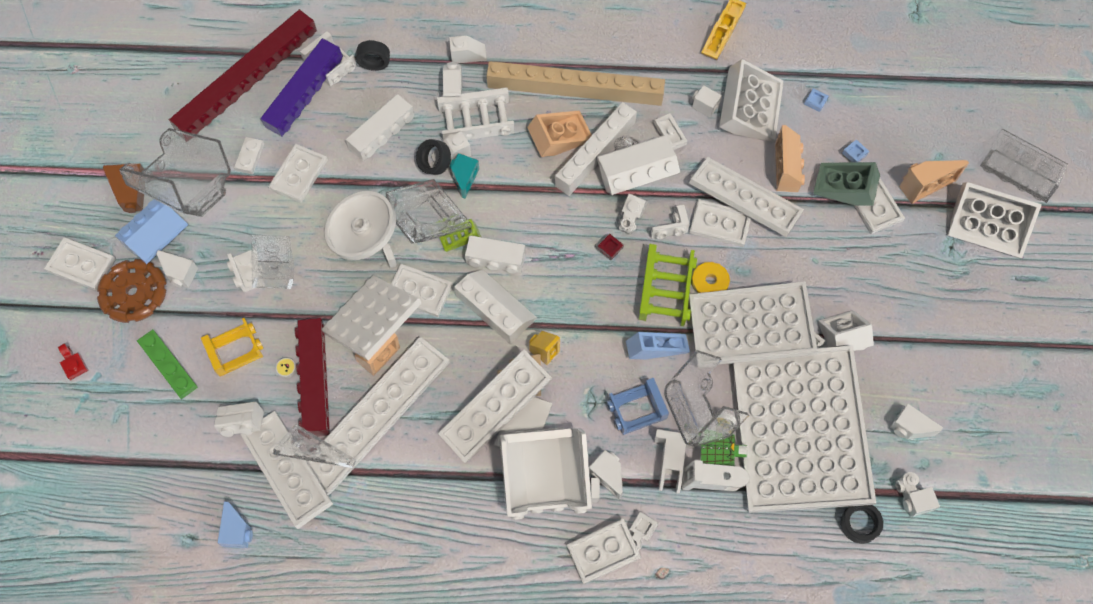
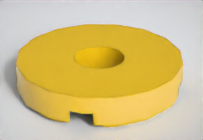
(714, 270)

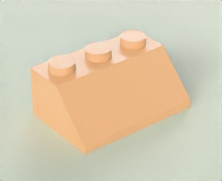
(789, 161)

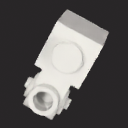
(633, 208)
(916, 500)

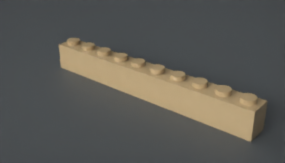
(575, 83)

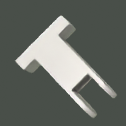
(672, 457)
(713, 477)

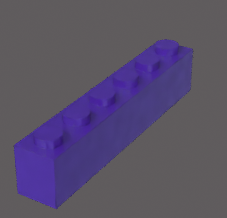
(301, 87)

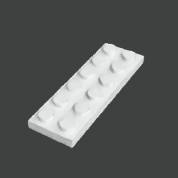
(746, 196)
(495, 406)
(289, 477)

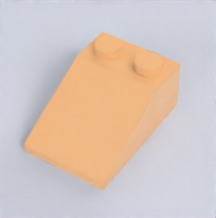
(558, 132)
(930, 177)

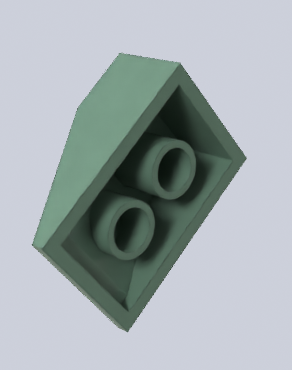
(848, 182)

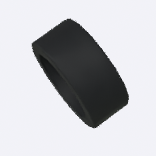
(375, 48)
(423, 152)
(854, 536)

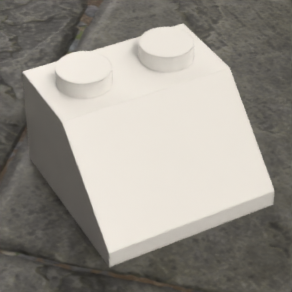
(847, 330)

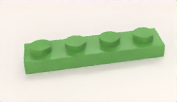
(167, 364)

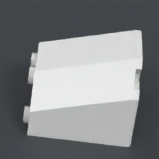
(545, 471)

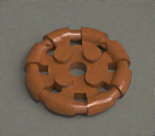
(127, 281)

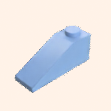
(656, 345)

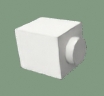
(706, 101)

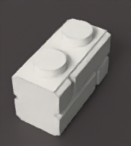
(239, 419)

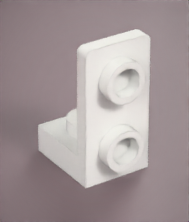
(679, 227)

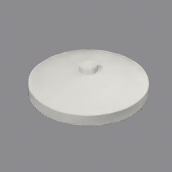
(360, 225)

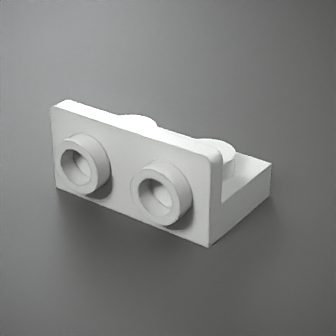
(242, 268)

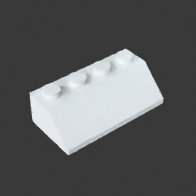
(638, 164)
(494, 305)

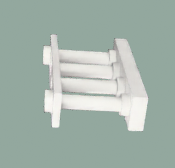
(477, 100)

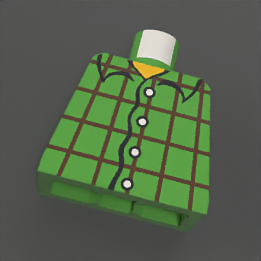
(722, 452)

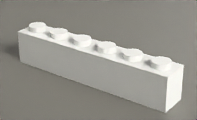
(598, 144)

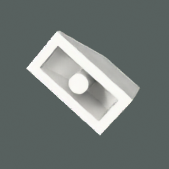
(466, 49)
(452, 79)
(457, 144)
(177, 269)
(914, 424)
(608, 470)

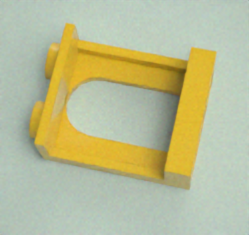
(241, 331)

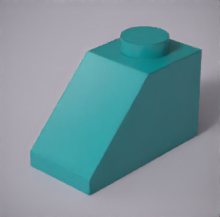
(464, 172)

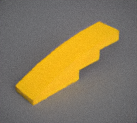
(723, 29)

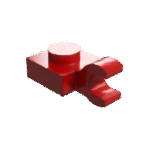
(73, 364)

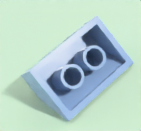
(151, 230)

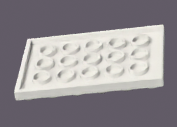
(754, 323)

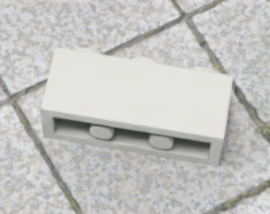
(495, 254)

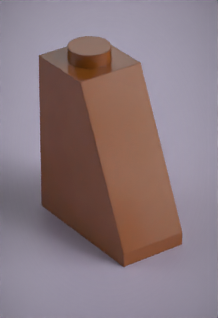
(127, 197)

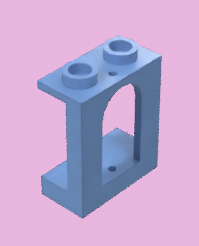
(649, 388)

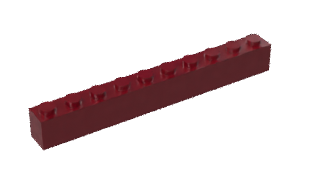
(244, 74)

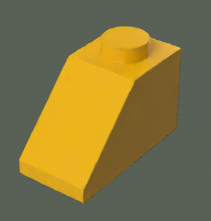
(545, 344)

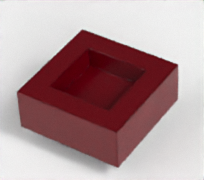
(610, 246)

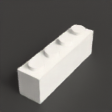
(380, 127)

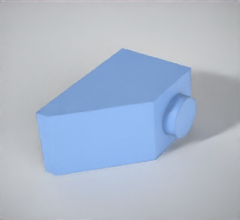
(233, 530)

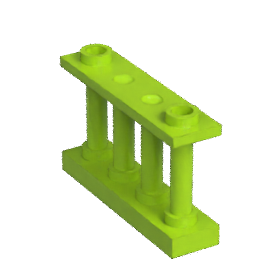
(650, 291)

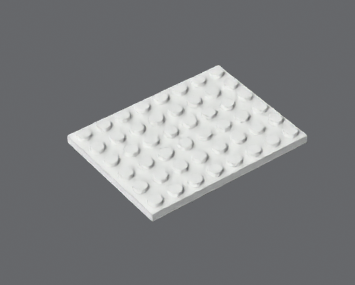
(804, 432)

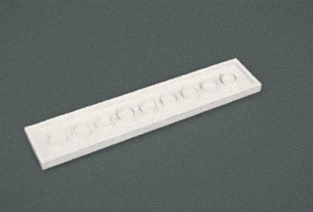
(381, 409)

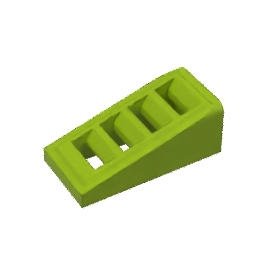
(461, 240)

